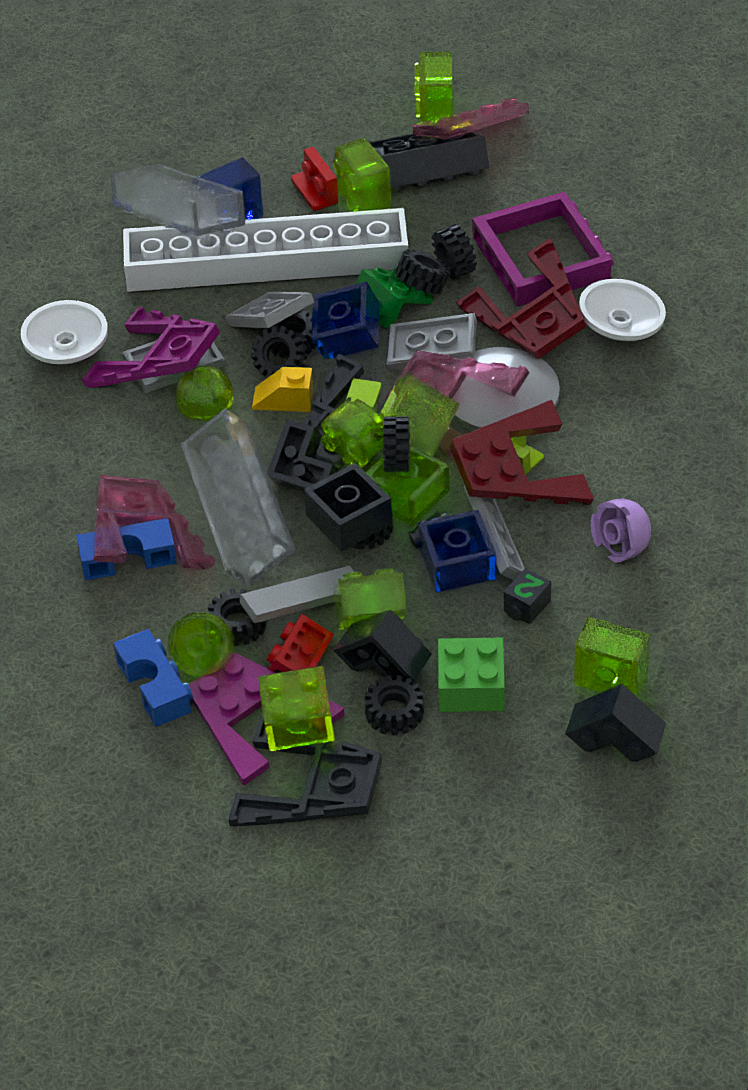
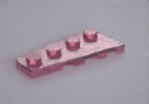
(471, 120)

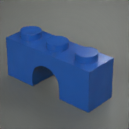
(148, 539)
(145, 657)

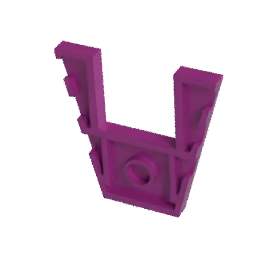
(175, 351)
(227, 699)

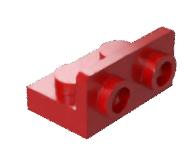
(316, 182)
(301, 647)

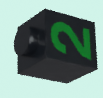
(527, 596)

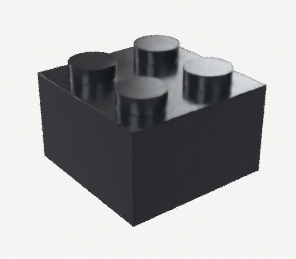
(348, 506)

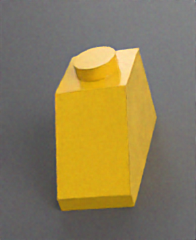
(285, 391)

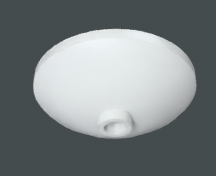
(622, 309)
(64, 332)

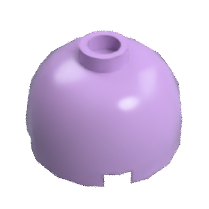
(622, 523)

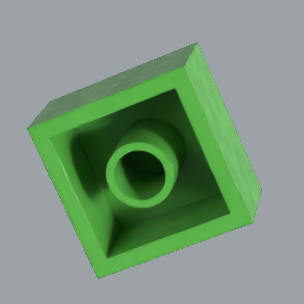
(471, 674)

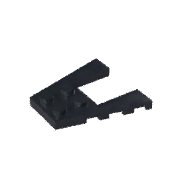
(336, 386)
(337, 785)

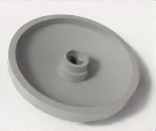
(485, 405)

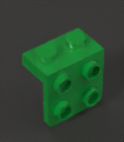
(391, 293)

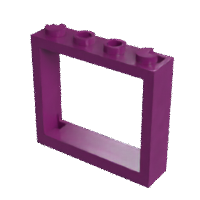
(526, 290)

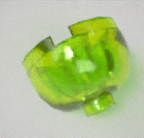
(204, 393)
(200, 643)

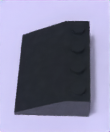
(426, 158)

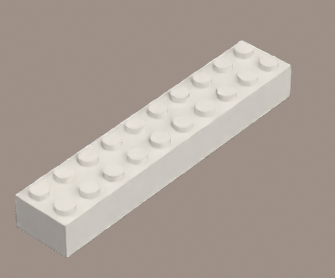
(265, 250)

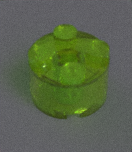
(353, 432)

